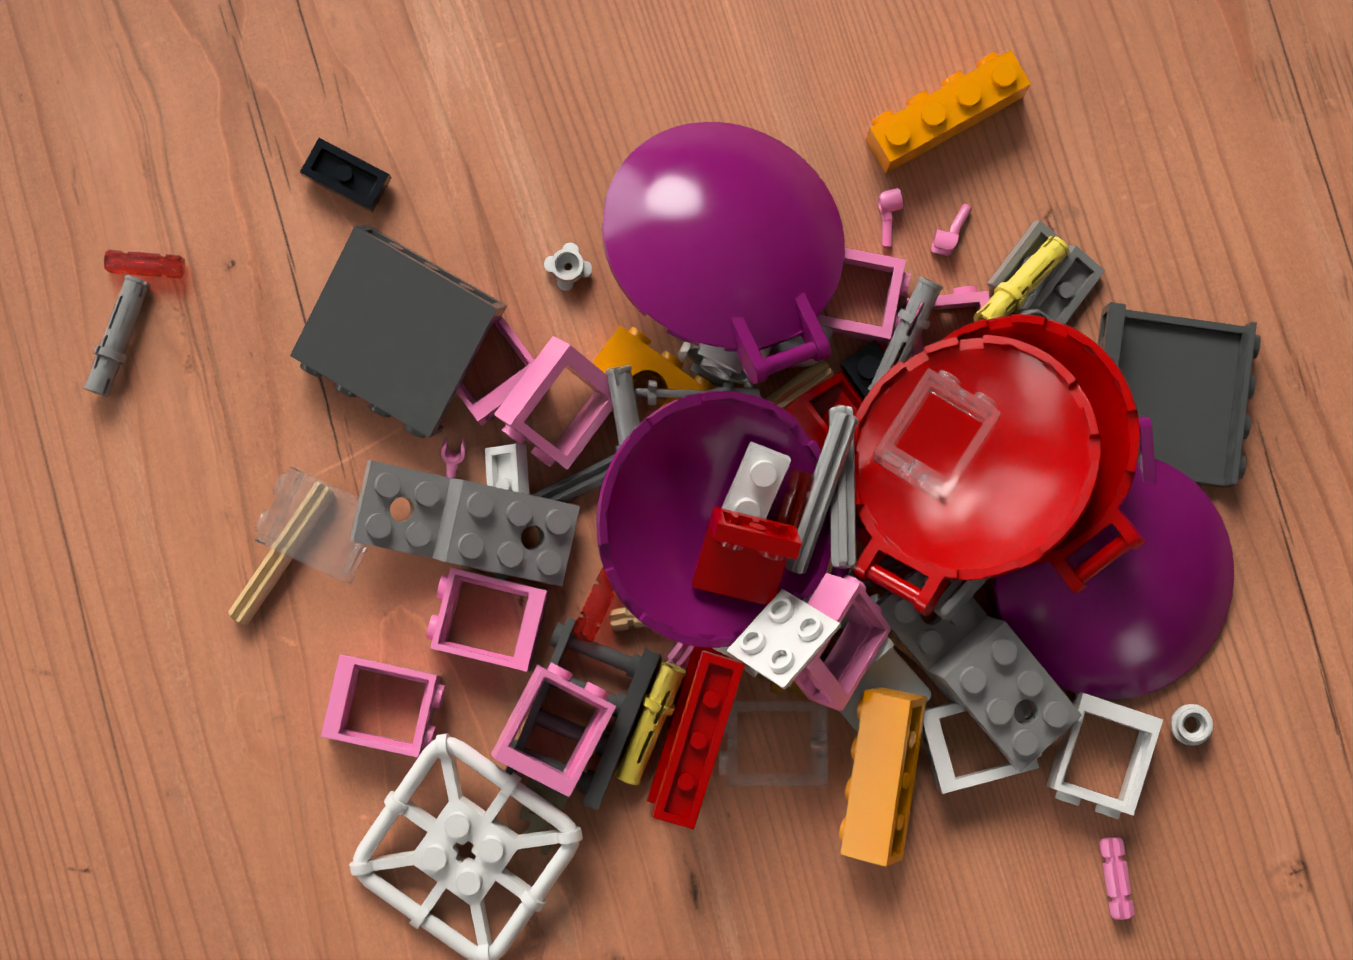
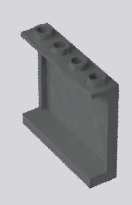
(395, 330)
(1190, 384)

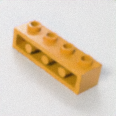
(947, 111)
(882, 775)

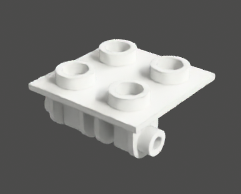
(783, 639)

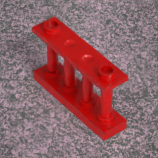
(694, 736)

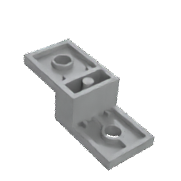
(464, 523)
(986, 672)

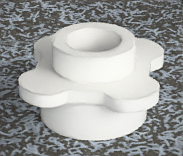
(556, 263)

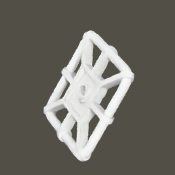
(459, 823)

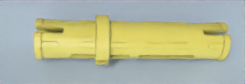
(1011, 295)
(655, 711)

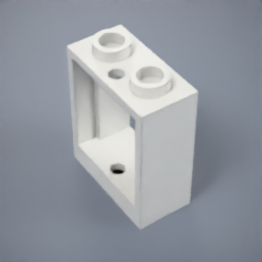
(939, 756)
(1138, 766)

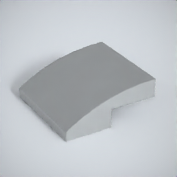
(1063, 288)

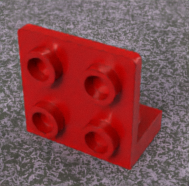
(744, 556)

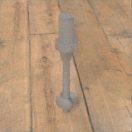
(652, 391)

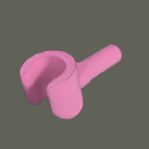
(889, 202)
(946, 241)
(452, 458)

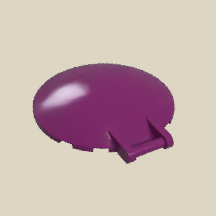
(726, 242)
(661, 503)
(1146, 611)

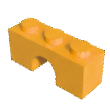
(633, 349)

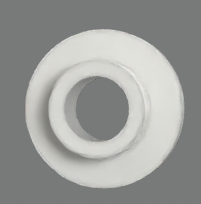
(1203, 729)

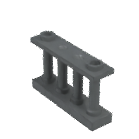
(627, 705)

